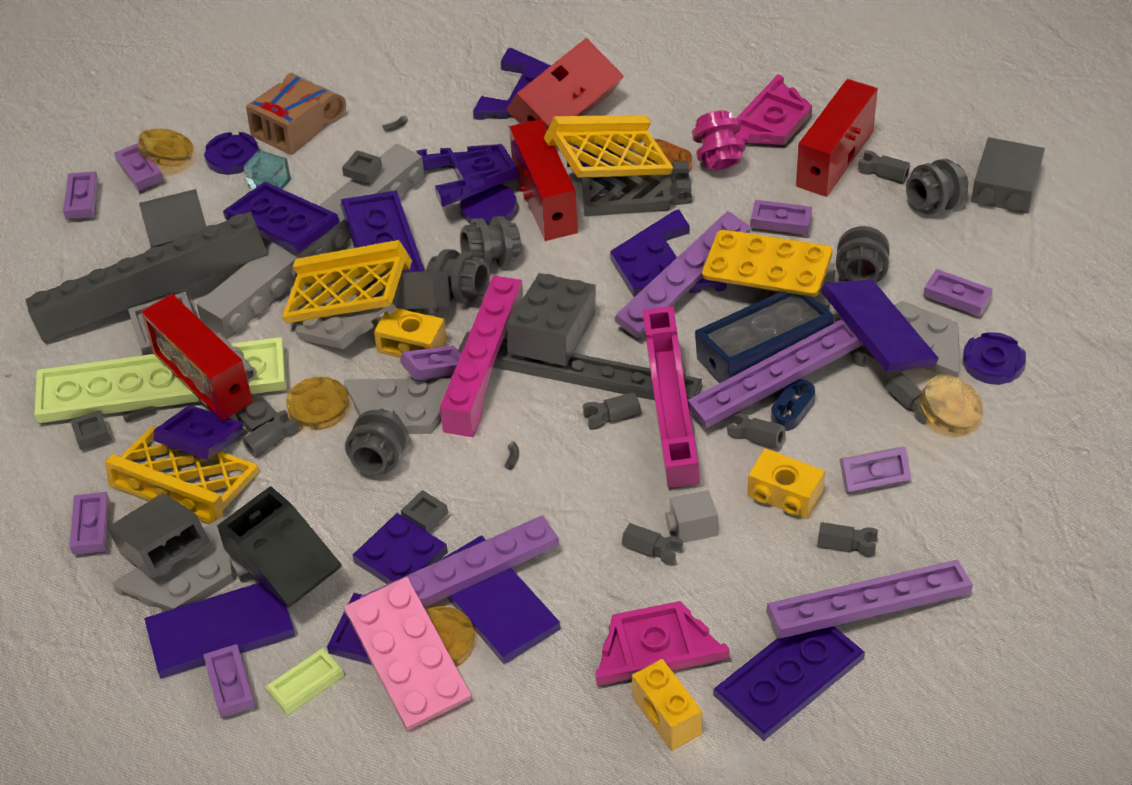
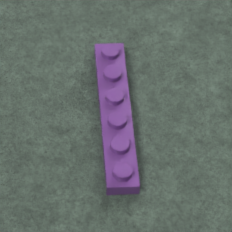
(677, 277)
(773, 373)
(482, 561)
(868, 598)

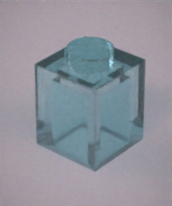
(267, 168)

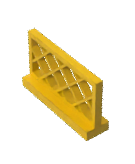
(607, 132)
(341, 269)
(147, 482)

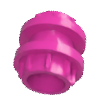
(717, 134)

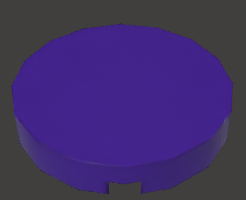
(230, 152)
(490, 203)
(994, 358)

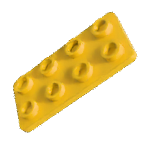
(767, 262)

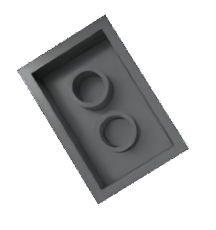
(551, 319)

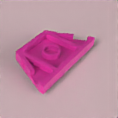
(773, 114)
(654, 634)

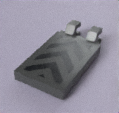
(636, 193)

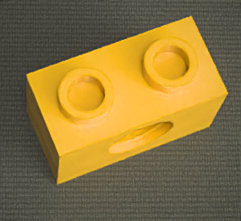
(408, 332)
(785, 483)
(667, 704)

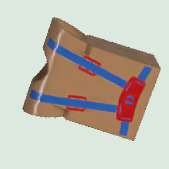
(293, 113)

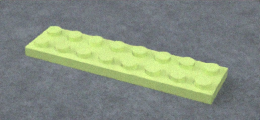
(139, 383)

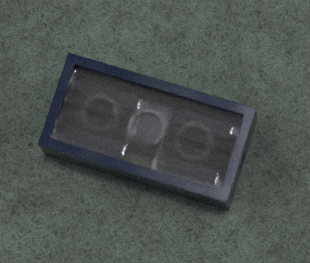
(758, 332)

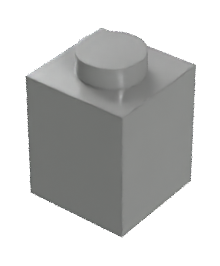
(692, 516)

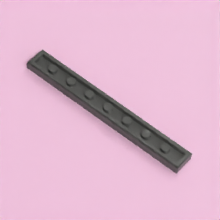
(588, 372)

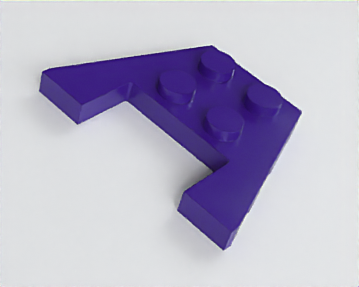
(514, 62)
(477, 169)
(648, 254)

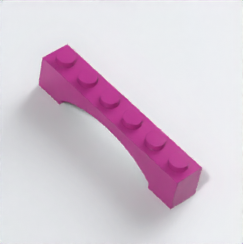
(467, 388)
(670, 397)

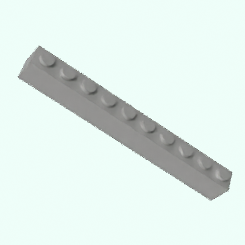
(270, 276)

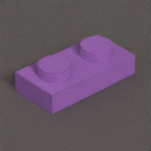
(139, 170)
(80, 195)
(781, 217)
(957, 292)
(430, 362)
(875, 469)
(89, 523)
(229, 681)

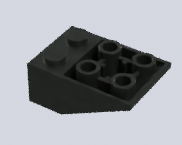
(277, 546)

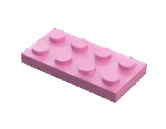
(407, 653)

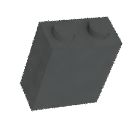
(1007, 175)
(158, 534)

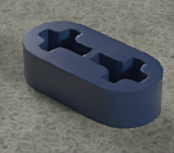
(798, 407)

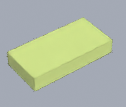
(304, 681)

